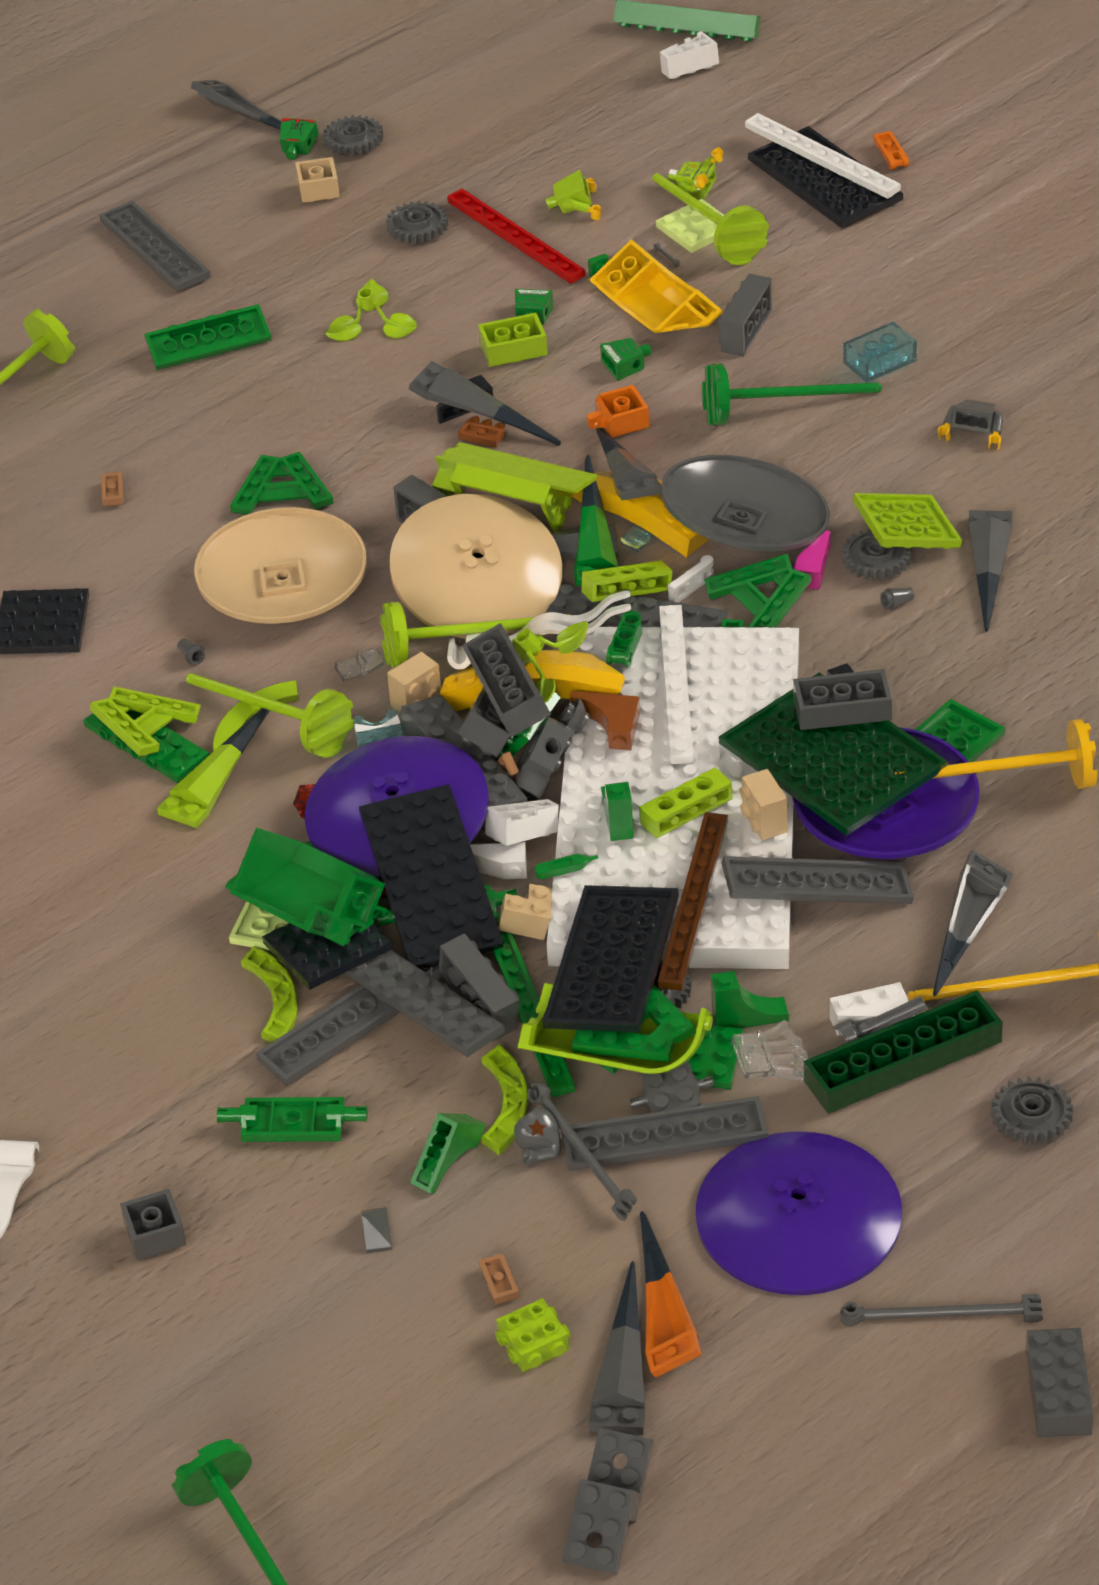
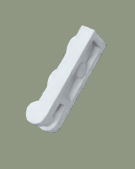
(691, 580)

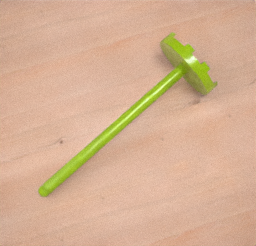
(738, 233)
(47, 336)
(397, 635)
(322, 722)

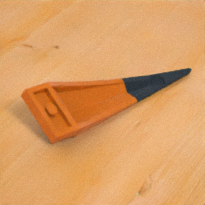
(669, 1329)

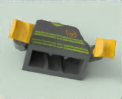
(976, 417)

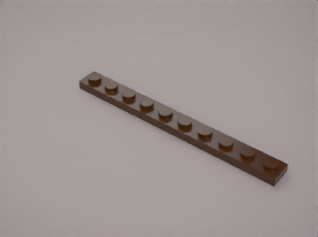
(693, 902)

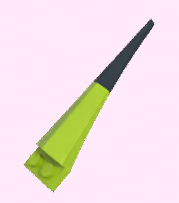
(197, 793)

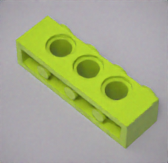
(636, 578)
(685, 802)

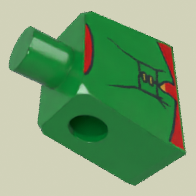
(297, 136)

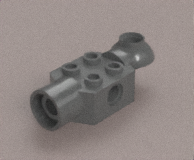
(545, 748)

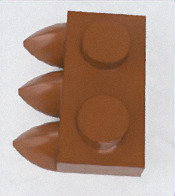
(483, 432)

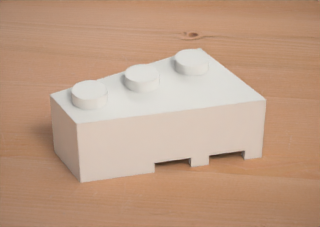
(690, 56)
(521, 821)
(866, 1004)

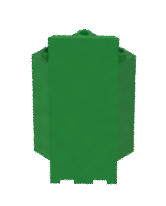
(307, 887)

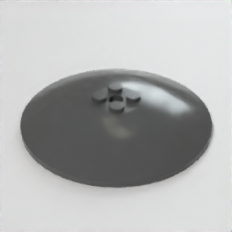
(745, 502)

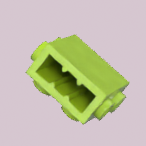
(532, 1335)

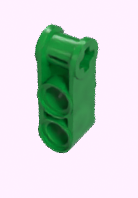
(625, 639)

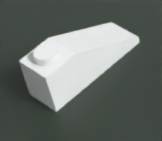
(501, 860)

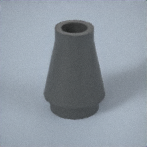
(894, 597)
(191, 651)

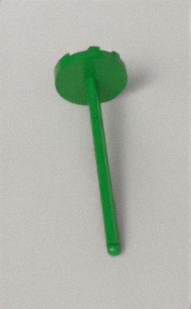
(717, 392)
(213, 1476)

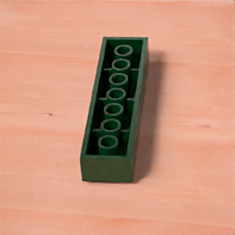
(902, 1051)

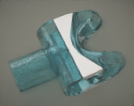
(370, 732)

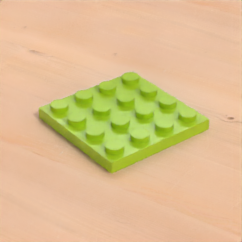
(906, 520)

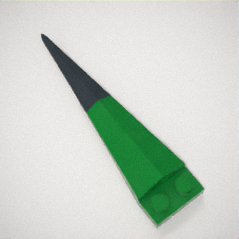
(594, 540)

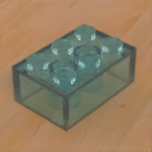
(879, 352)

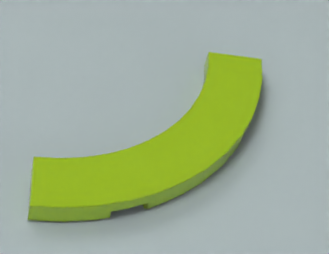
(243, 711)
(281, 988)
(514, 1102)

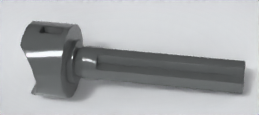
(852, 1032)

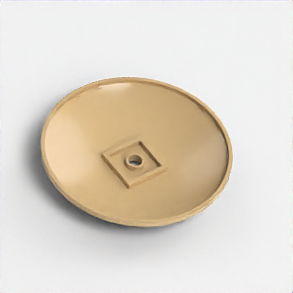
(248, 556)
(449, 586)

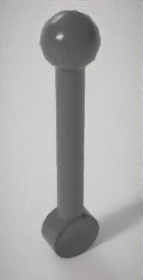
(676, 262)

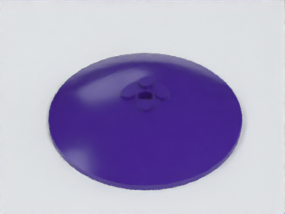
(385, 767)
(915, 823)
(794, 1244)

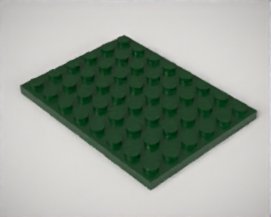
(836, 770)

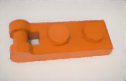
(891, 150)

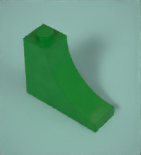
(618, 810)
(741, 1009)
(447, 1140)

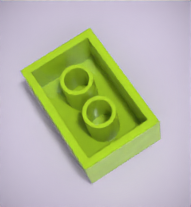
(512, 339)

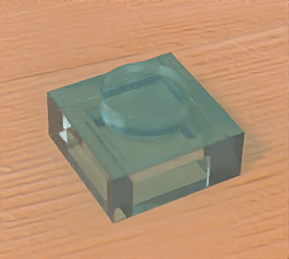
(636, 539)

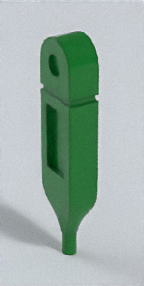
(562, 865)

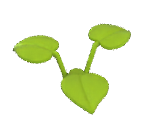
(370, 297)
(530, 644)

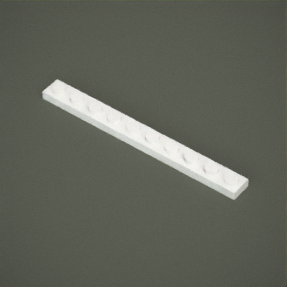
(823, 156)
(676, 685)

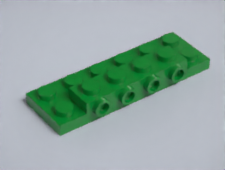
(207, 336)
(175, 754)

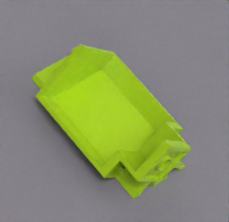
(511, 477)

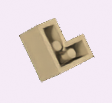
(527, 915)

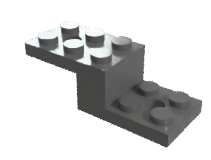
(607, 1501)

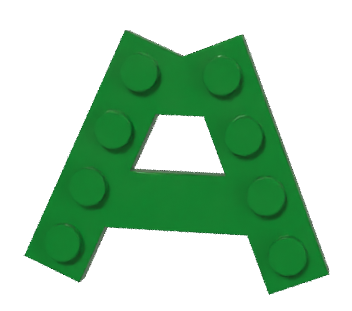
(259, 489)
(742, 585)
(657, 1046)

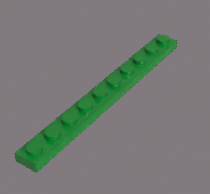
(517, 978)

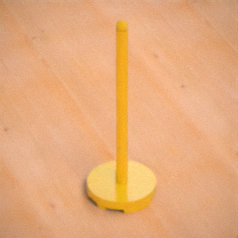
(1079, 753)
(1008, 982)

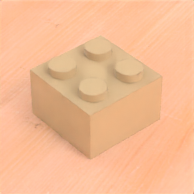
(317, 179)
(414, 681)
(764, 804)

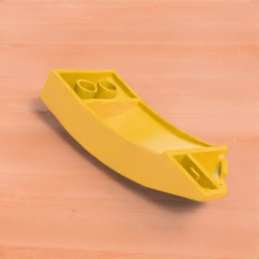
(649, 514)

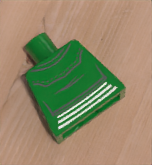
(534, 301)
(624, 357)

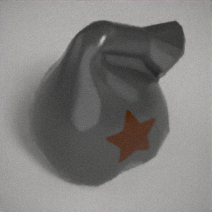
(538, 1136)

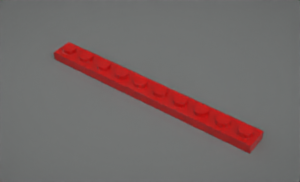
(516, 236)

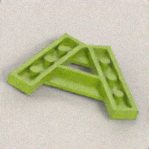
(156, 713)

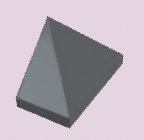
(376, 1230)

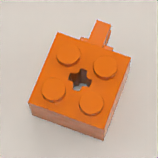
(619, 412)

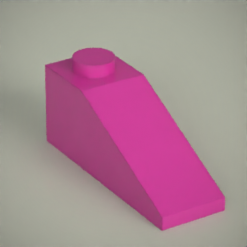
(814, 560)

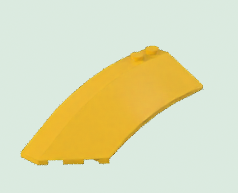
(653, 292)
(570, 672)

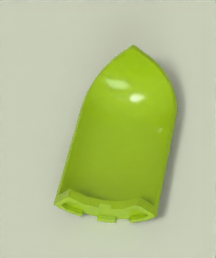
(559, 1041)

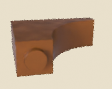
(615, 714)

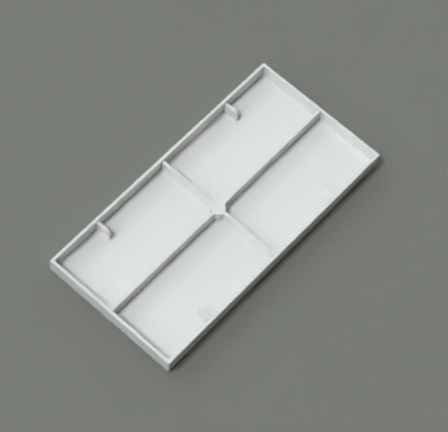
(728, 681)

